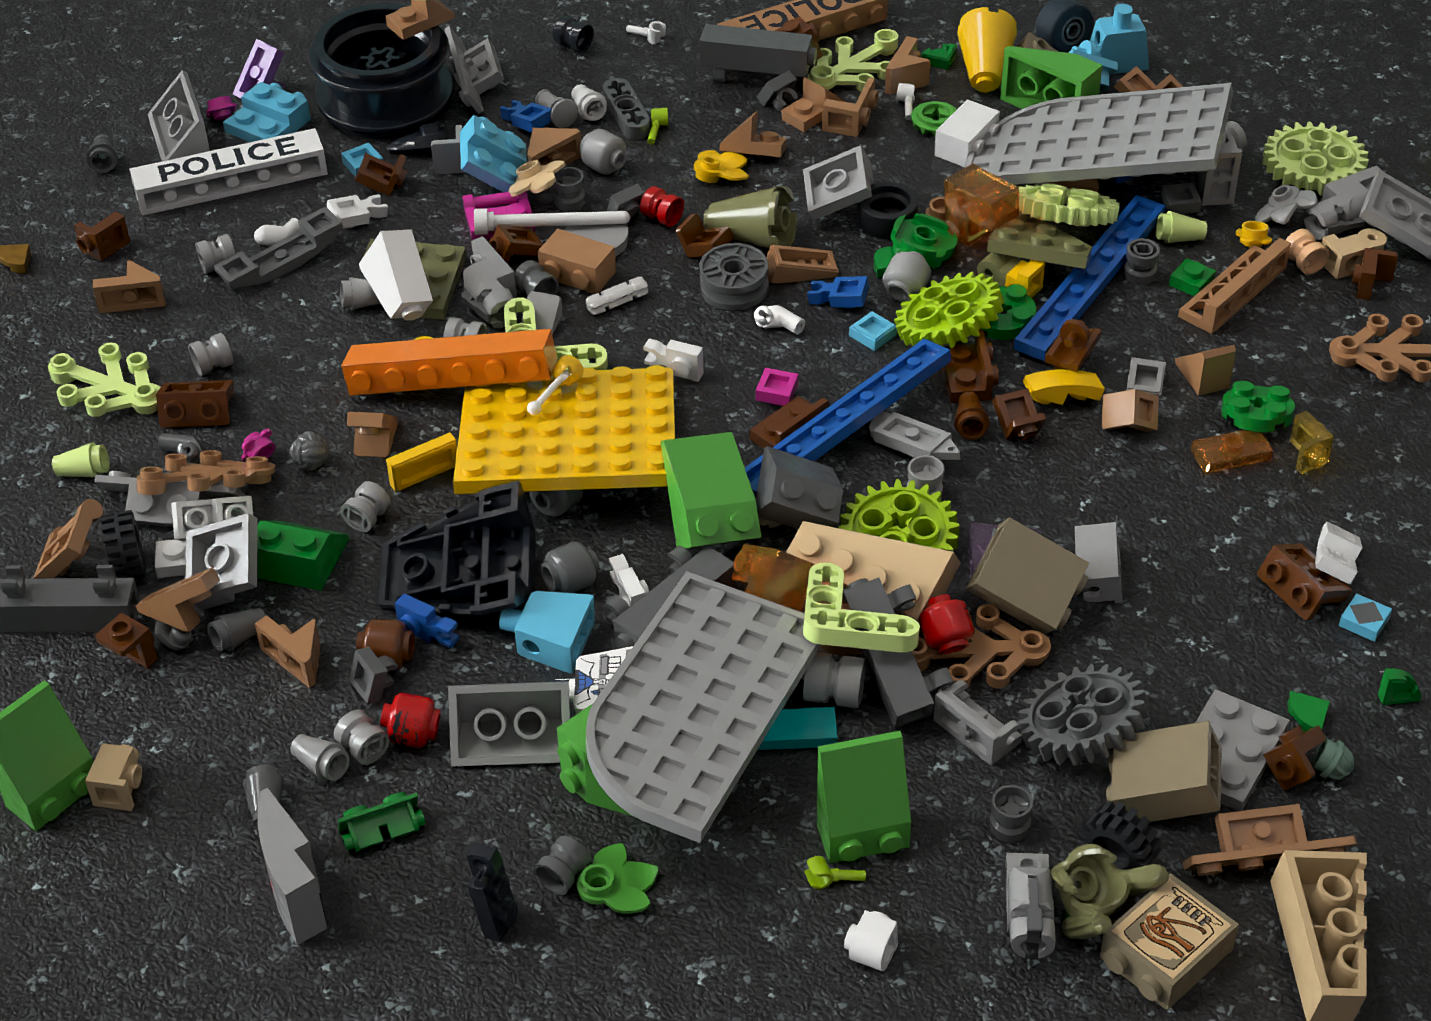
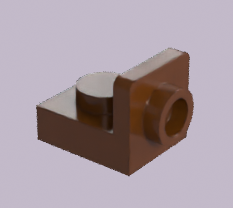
(103, 237)
(515, 241)

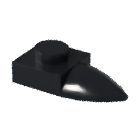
(421, 138)

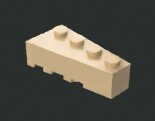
(874, 557)
(1324, 929)

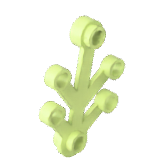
(826, 76)
(141, 397)

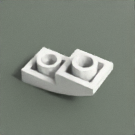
(199, 513)

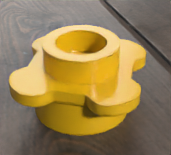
(1254, 234)

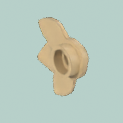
(535, 177)

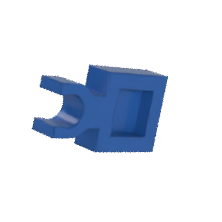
(526, 116)
(843, 292)
(424, 621)

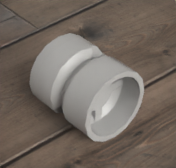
(835, 679)

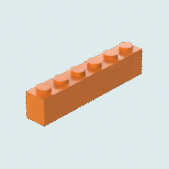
(450, 362)

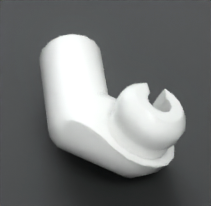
(272, 234)
(778, 317)

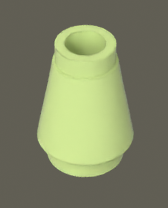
(1179, 228)
(82, 461)

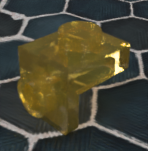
(1312, 442)

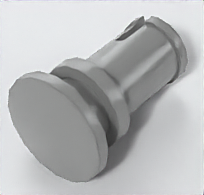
(563, 110)

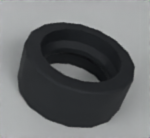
(886, 194)

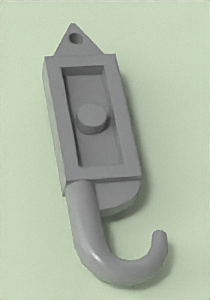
(912, 436)

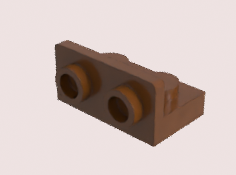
(971, 370)
(194, 403)
(786, 421)
(1295, 579)

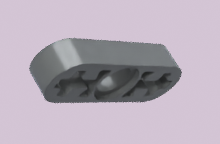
(626, 118)

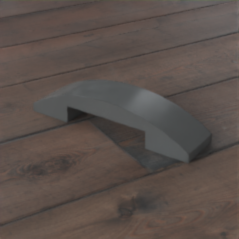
(283, 257)

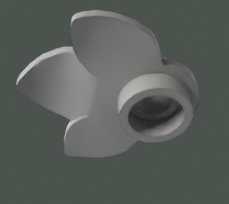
(1284, 202)

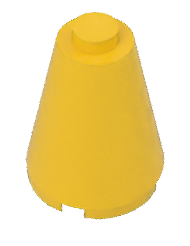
(983, 42)

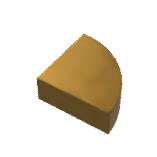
(15, 257)

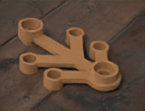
(1355, 349)
(203, 475)
(1024, 648)

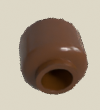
(388, 639)

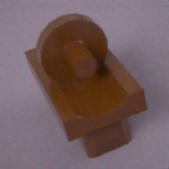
(1072, 345)

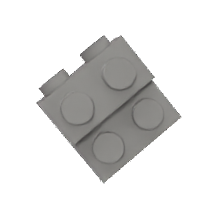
(838, 182)
(231, 550)

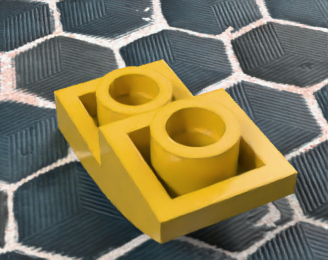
(1056, 384)

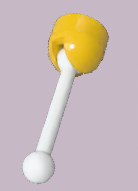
(561, 377)

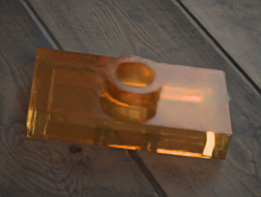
(1231, 450)

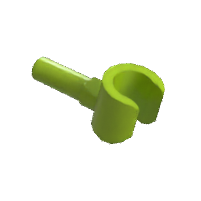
(659, 118)
(821, 876)

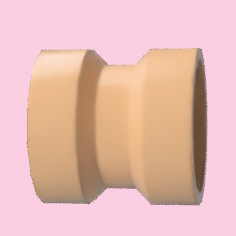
(1307, 253)

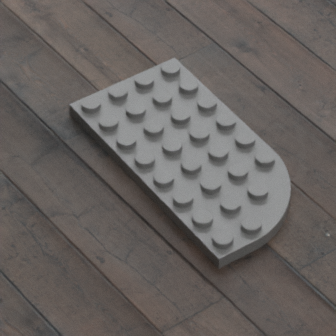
(1109, 136)
(694, 703)

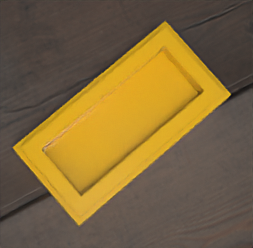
(422, 462)

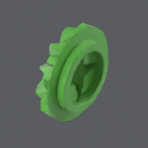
(923, 116)

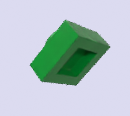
(1191, 277)

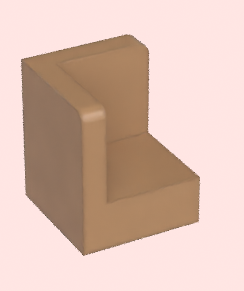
(1130, 409)

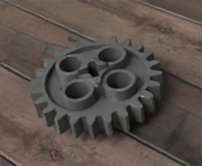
(1083, 714)

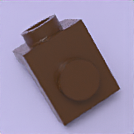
(380, 174)
(698, 240)
(1375, 265)
(1018, 414)
(129, 639)
(1289, 758)

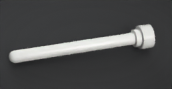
(487, 221)

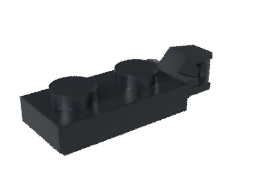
(491, 891)

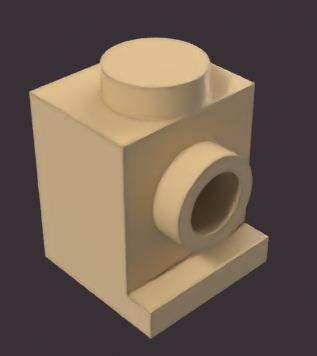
(114, 777)

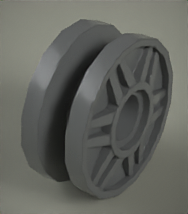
(734, 276)

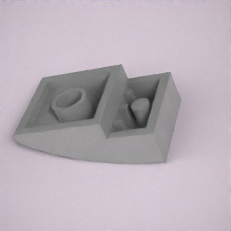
(290, 870)

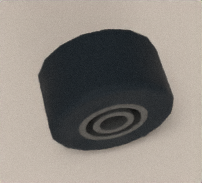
(1064, 24)

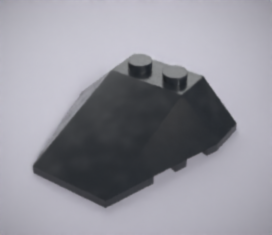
(468, 560)

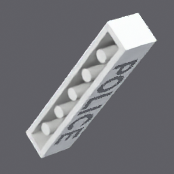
(228, 171)

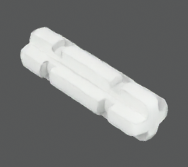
(616, 295)

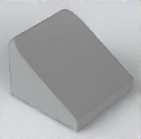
(547, 310)
(1146, 375)

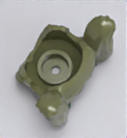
(1100, 888)

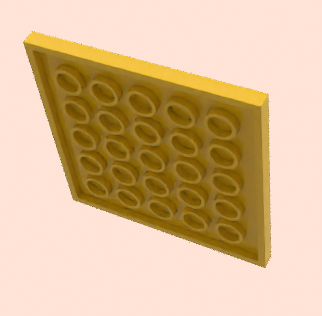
(585, 437)

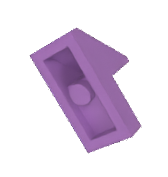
(259, 67)

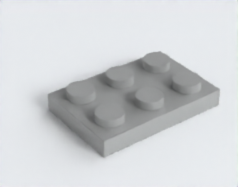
(1399, 212)
(1245, 736)

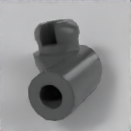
(171, 636)

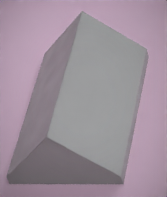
(178, 121)
(507, 722)

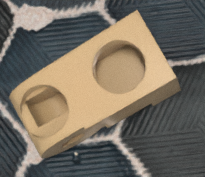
(1349, 250)

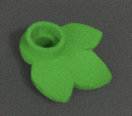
(621, 881)

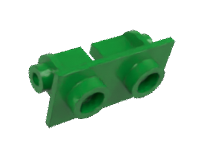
(365, 822)

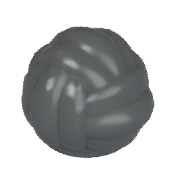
(309, 450)

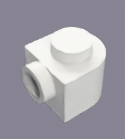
(872, 940)

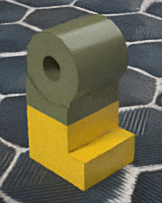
(1011, 270)

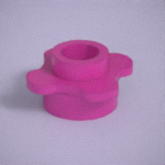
(220, 108)
(258, 445)

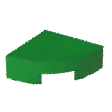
(942, 56)
(1398, 687)
(1307, 710)

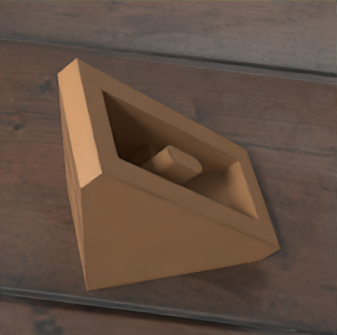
(554, 145)
(1209, 369)

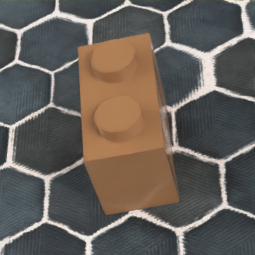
(578, 261)

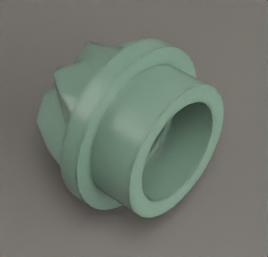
(1333, 760)

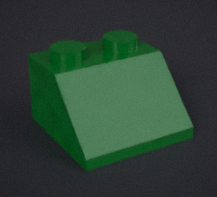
(297, 553)

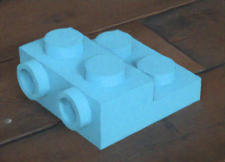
(268, 113)
(491, 153)

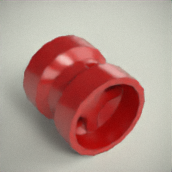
(664, 207)

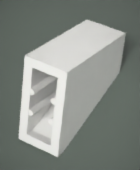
(397, 274)

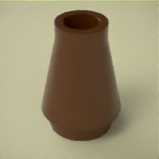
(971, 419)

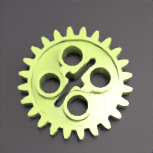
(1313, 156)
(1082, 208)

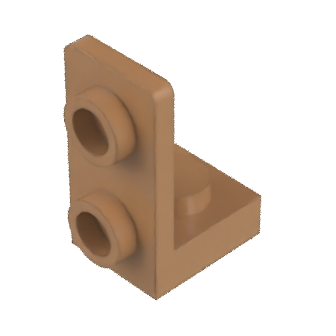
(849, 117)

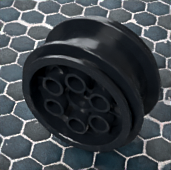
(375, 79)

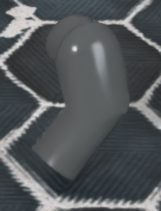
(182, 445)

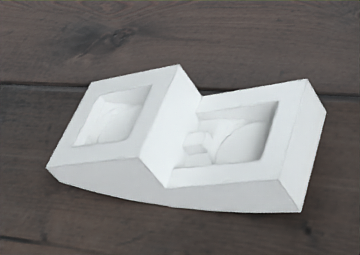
(1337, 552)

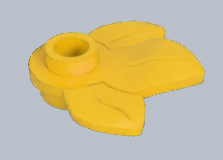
(713, 165)

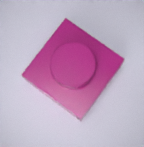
(776, 386)

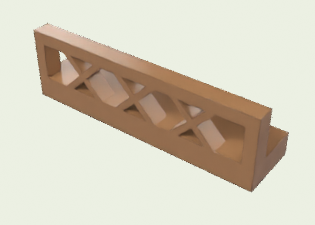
(1236, 292)

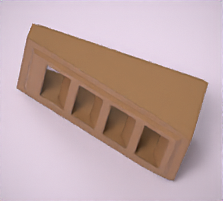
(799, 264)

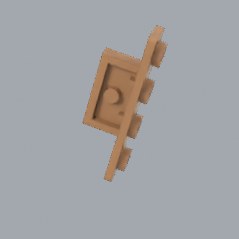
(1260, 836)

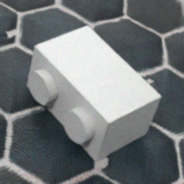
(964, 132)

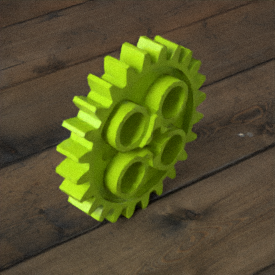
(950, 310)
(904, 516)

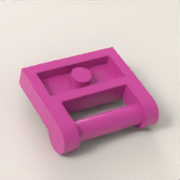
(518, 205)

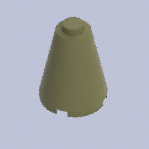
(756, 217)

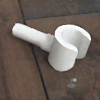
(653, 33)
(905, 94)

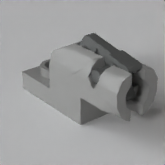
(1340, 205)
(488, 283)
(1030, 902)

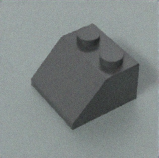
(797, 490)

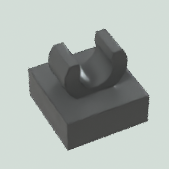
(777, 89)
(370, 674)

